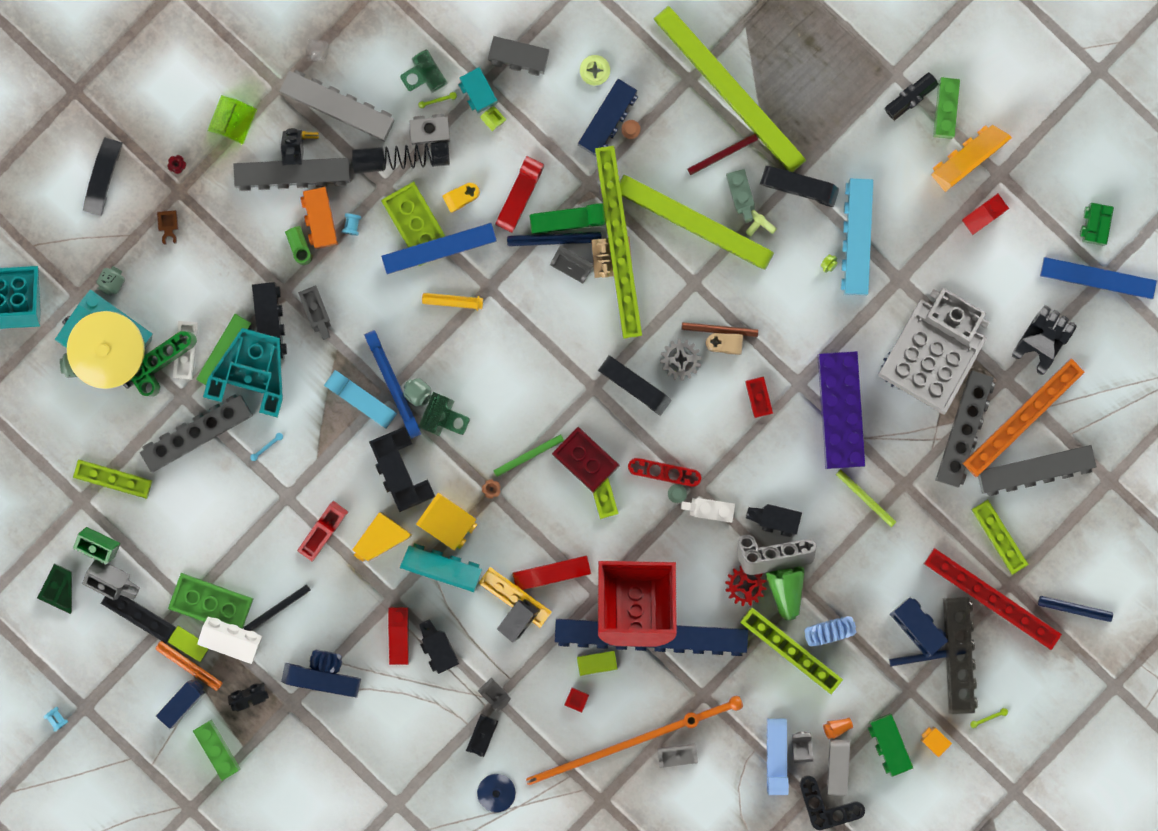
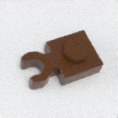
(168, 222)

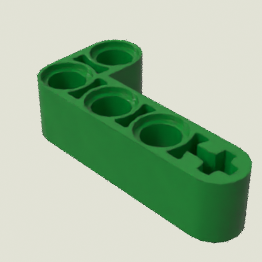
(567, 219)
(164, 359)

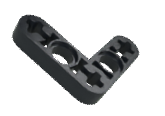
(827, 814)

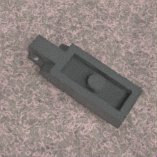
(315, 311)

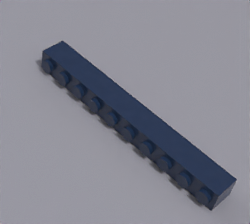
(687, 638)

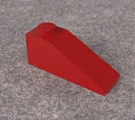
(398, 635)

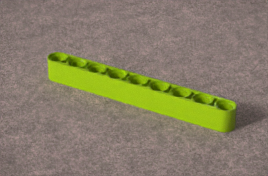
(695, 222)

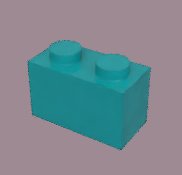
(478, 90)

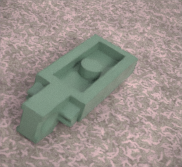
(741, 194)

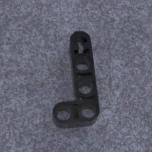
(800, 185)
(635, 385)

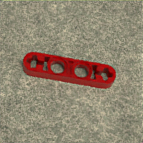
(665, 468)

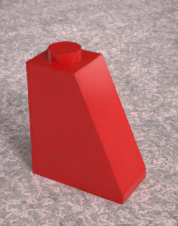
(985, 214)

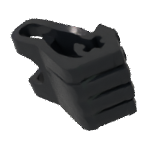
(1045, 336)

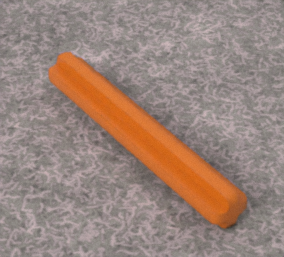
(189, 666)

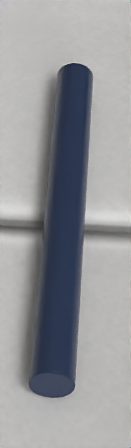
(919, 658)

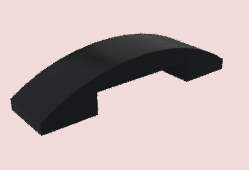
(101, 176)

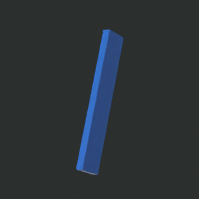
(439, 248)
(1098, 278)

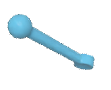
(254, 457)

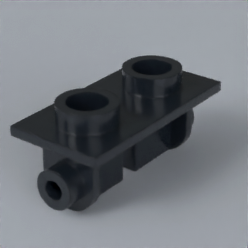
(239, 699)

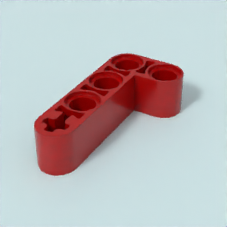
(520, 194)

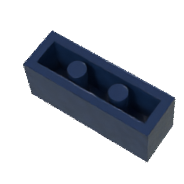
(919, 627)

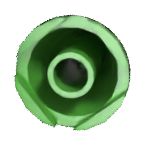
(787, 590)

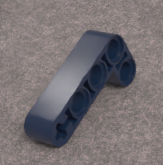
(320, 681)

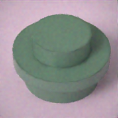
(677, 493)

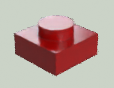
(576, 699)

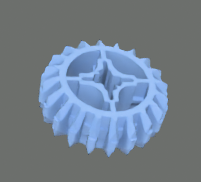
(830, 631)

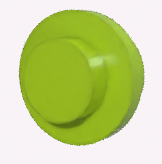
(829, 263)

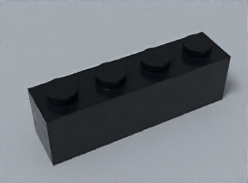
(269, 312)

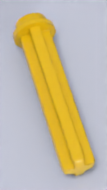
(453, 301)

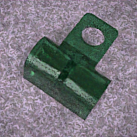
(426, 71)
(440, 416)

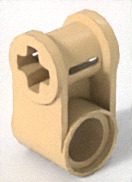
(728, 343)

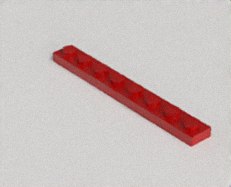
(992, 599)

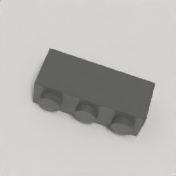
(518, 55)

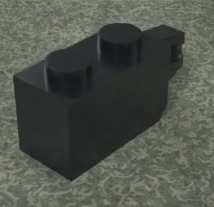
(292, 147)
(775, 518)
(438, 648)

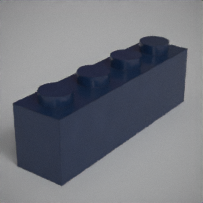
(608, 116)

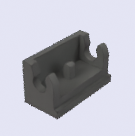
(571, 264)

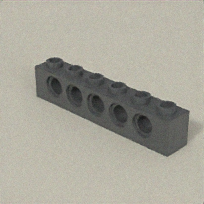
(986, 384)
(241, 413)

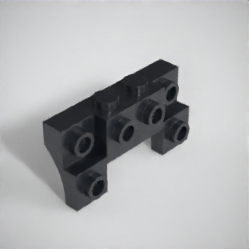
(395, 473)

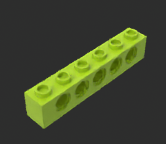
(791, 650)

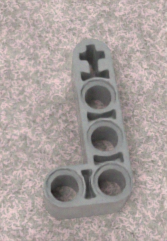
(774, 557)

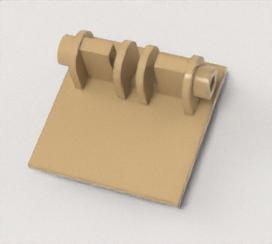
(602, 258)

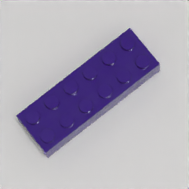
(841, 410)

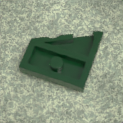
(58, 589)

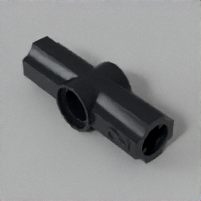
(911, 96)

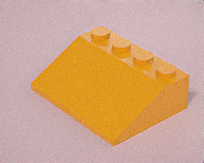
(969, 157)

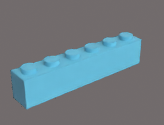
(857, 236)

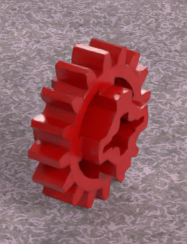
(747, 594)

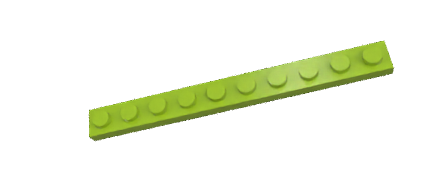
(618, 242)

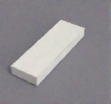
(185, 364)

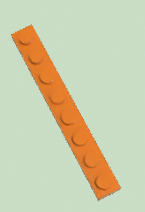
(1023, 417)

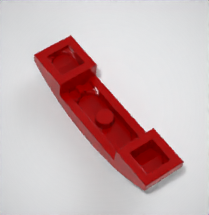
(552, 573)

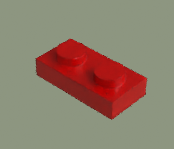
(758, 397)

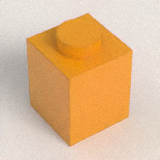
(935, 741)

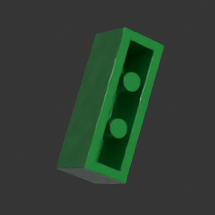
(890, 745)

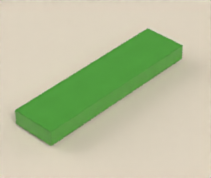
(221, 347)

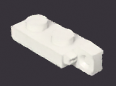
(710, 509)

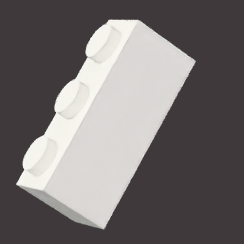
(229, 640)

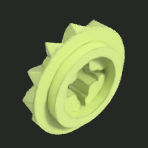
(588, 64)

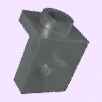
(494, 694)
(802, 747)

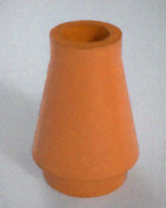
(837, 727)

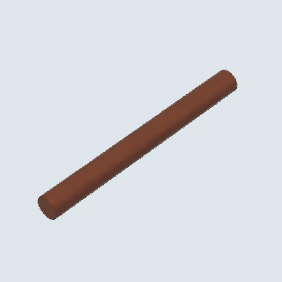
(719, 329)

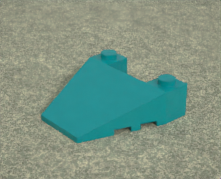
(253, 364)

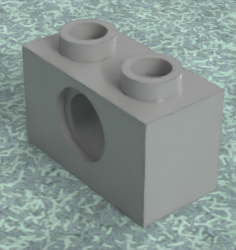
(441, 132)

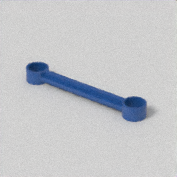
(392, 383)

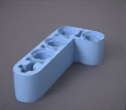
(777, 757)

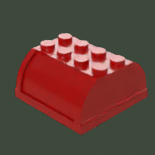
(637, 603)

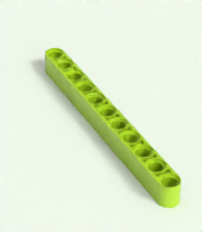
(729, 89)

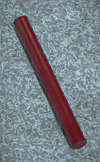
(722, 154)

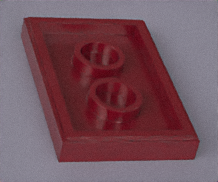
(585, 459)

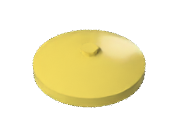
(105, 349)

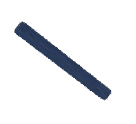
(552, 239)

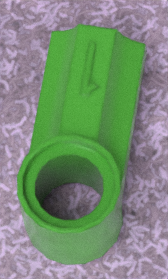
(298, 243)

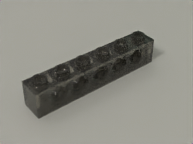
(953, 665)

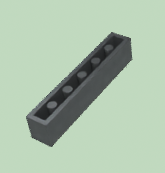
(276, 174)
(1037, 469)

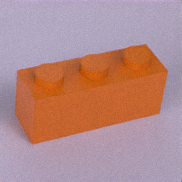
(319, 218)

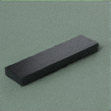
(140, 617)

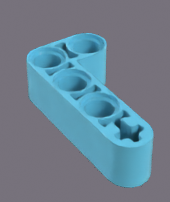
(360, 399)

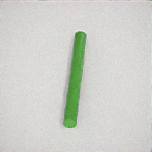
(529, 455)

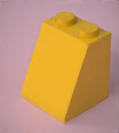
(447, 522)
(380, 537)

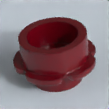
(176, 159)

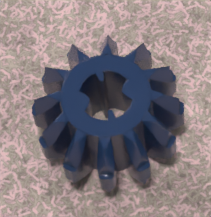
(325, 661)

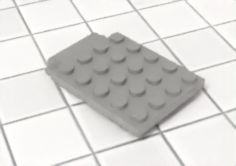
(936, 350)

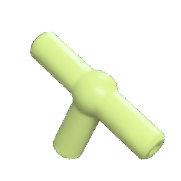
(759, 220)

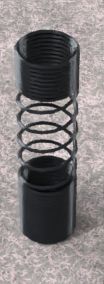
(373, 159)

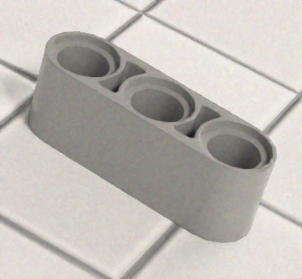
(838, 767)

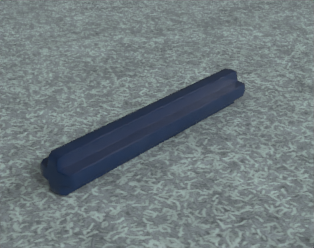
(1075, 608)

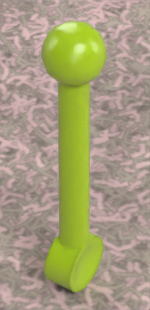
(452, 96)
(1003, 712)

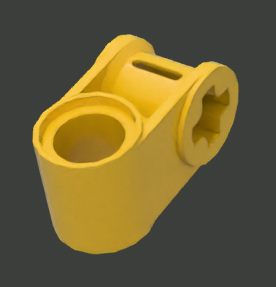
(457, 197)

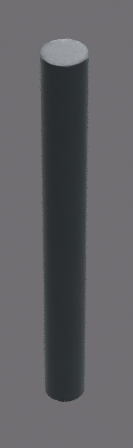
(277, 608)

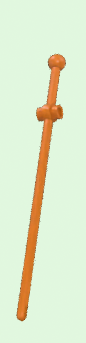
(734, 703)

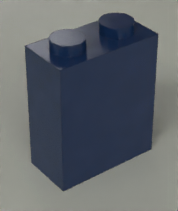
(181, 703)

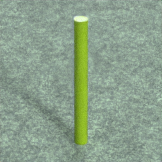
(866, 498)

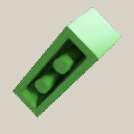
(946, 108)
(216, 750)

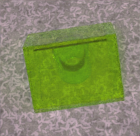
(232, 119)

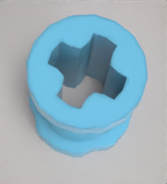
(351, 224)
(56, 725)

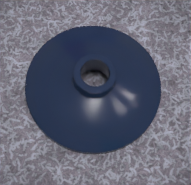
(503, 785)

